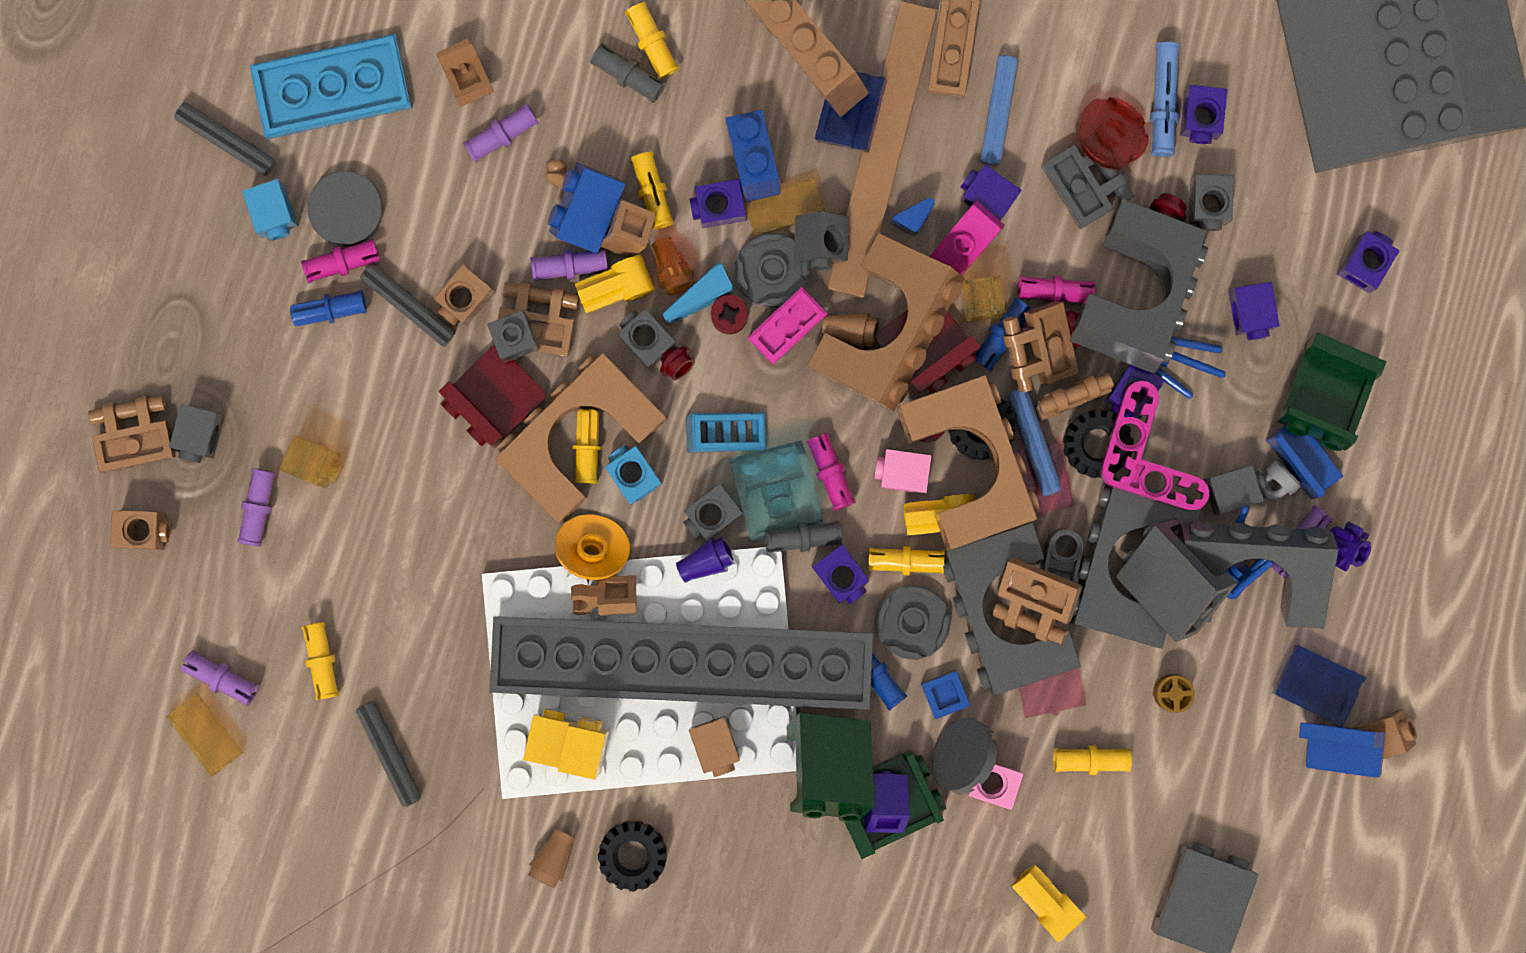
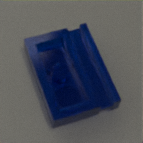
(856, 126)
(1319, 685)

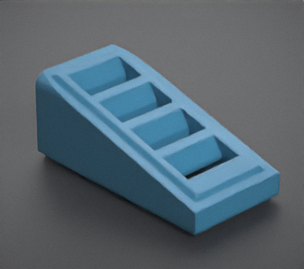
(700, 295)
(694, 436)

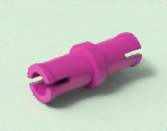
(340, 261)
(1054, 289)
(831, 472)

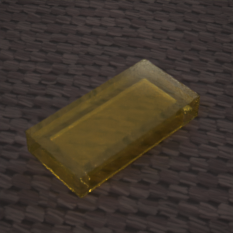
(780, 210)
(204, 734)

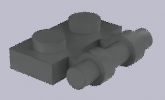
(1080, 189)

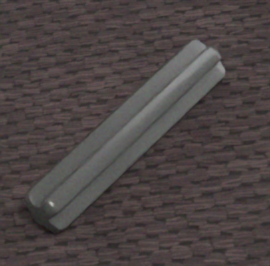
(224, 139)
(407, 304)
(388, 754)

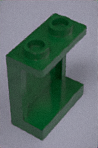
(1329, 392)
(832, 766)
(923, 804)

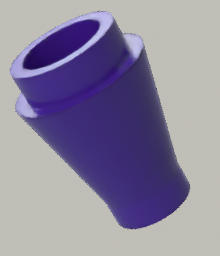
(706, 560)

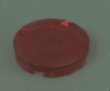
(1111, 133)

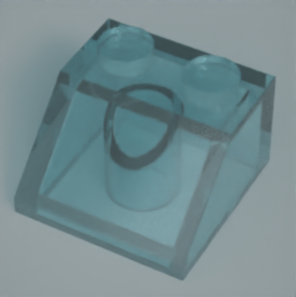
(776, 489)

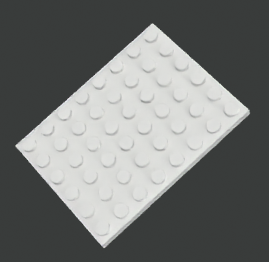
(646, 737)

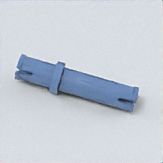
(1164, 115)

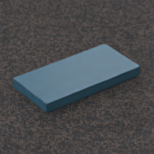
(330, 86)

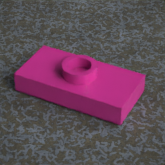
(968, 238)
(787, 325)

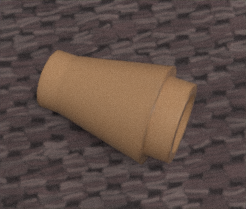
(852, 329)
(552, 859)

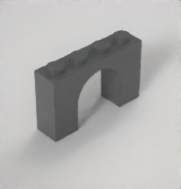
(1173, 253)
(1304, 553)
(1099, 602)
(1003, 663)

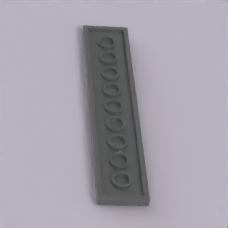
(681, 662)

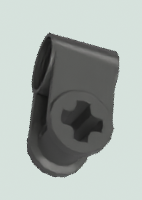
(1063, 566)

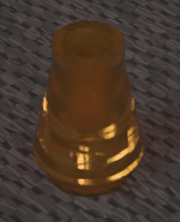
(672, 268)

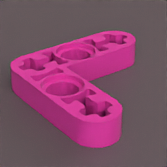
(1140, 468)

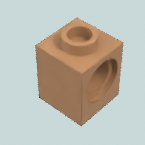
(628, 229)
(460, 280)
(123, 530)
(715, 746)

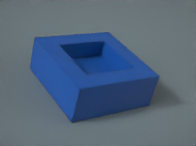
(945, 694)

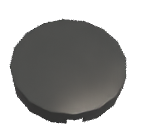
(345, 208)
(769, 271)
(912, 622)
(964, 756)

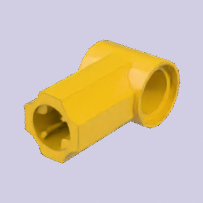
(624, 281)
(920, 516)
(1053, 909)

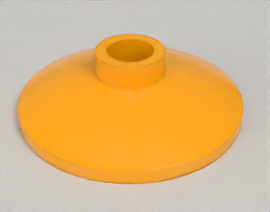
(595, 535)

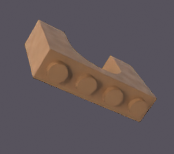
(811, 51)
(886, 372)
(974, 409)
(529, 454)

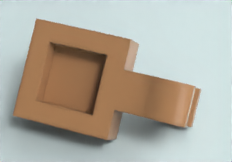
(611, 596)

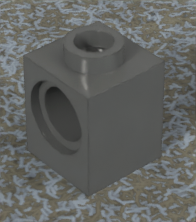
(1219, 186)
(821, 239)
(513, 336)
(650, 354)
(196, 433)
(1235, 489)
(728, 508)

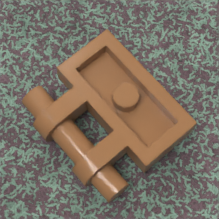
(550, 330)
(1050, 342)
(1083, 392)
(133, 445)
(1038, 591)

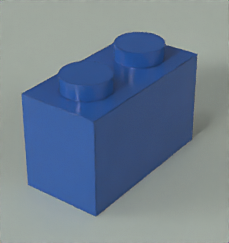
(753, 155)
(585, 207)

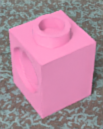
(903, 471)
(1007, 791)

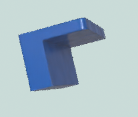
(1305, 461)
(1343, 749)

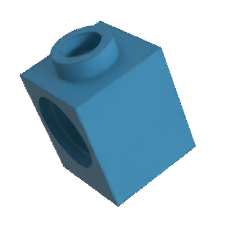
(270, 210)
(645, 485)

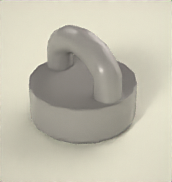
(1288, 482)

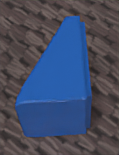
(913, 217)

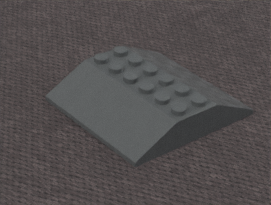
(1401, 75)

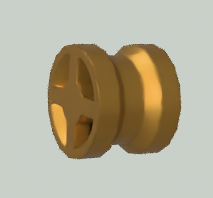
(1180, 693)

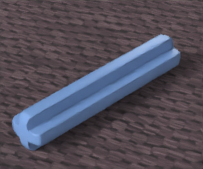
(999, 110)
(1035, 442)

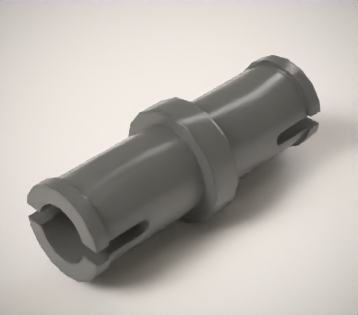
(628, 72)
(803, 537)

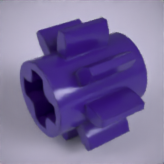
(1351, 545)

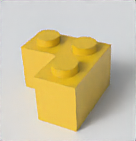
(566, 744)

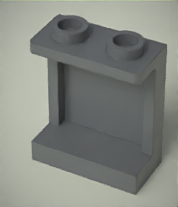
(1173, 582)
(1206, 900)

